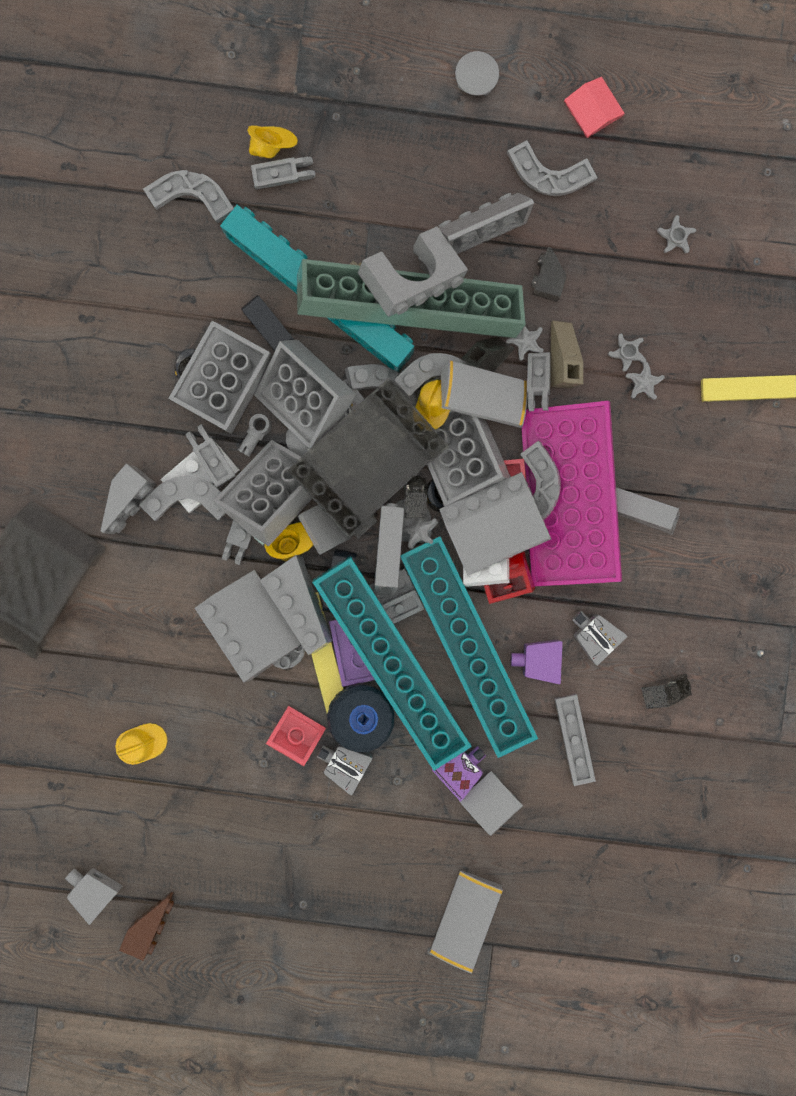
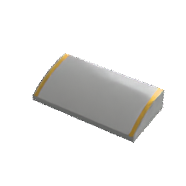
(483, 394)
(466, 921)

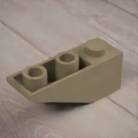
(565, 356)

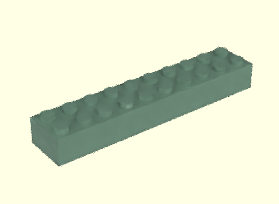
(472, 307)

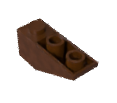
(141, 934)

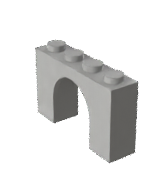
(397, 293)

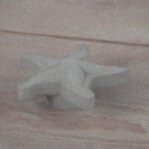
(676, 235)
(526, 341)
(627, 352)
(644, 382)
(420, 531)

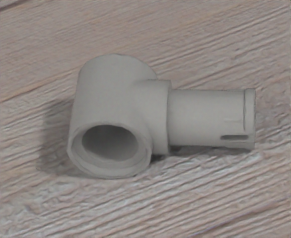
(254, 435)

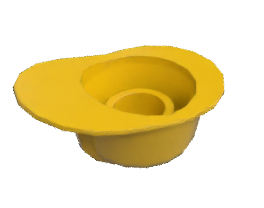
(269, 140)
(430, 404)
(290, 542)
(141, 743)

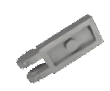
(281, 172)
(538, 379)
(211, 458)
(239, 537)

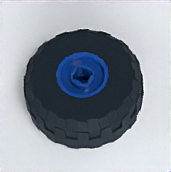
(360, 718)

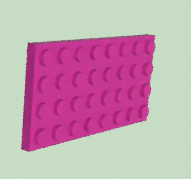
(585, 519)

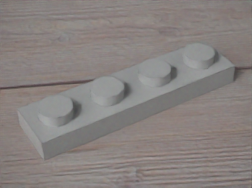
(575, 739)

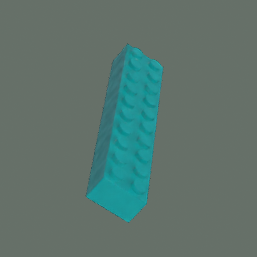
(283, 262)
(469, 647)
(391, 663)

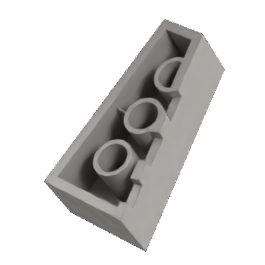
(296, 600)

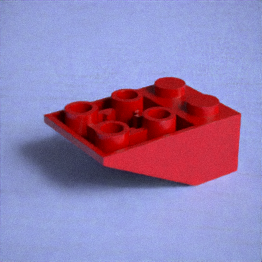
(519, 579)

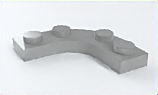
(549, 181)
(190, 183)
(421, 370)
(372, 377)
(546, 476)
(178, 489)

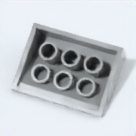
(487, 222)
(221, 377)
(303, 392)
(469, 461)
(265, 494)
(495, 524)
(248, 626)

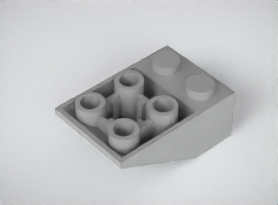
(125, 495)

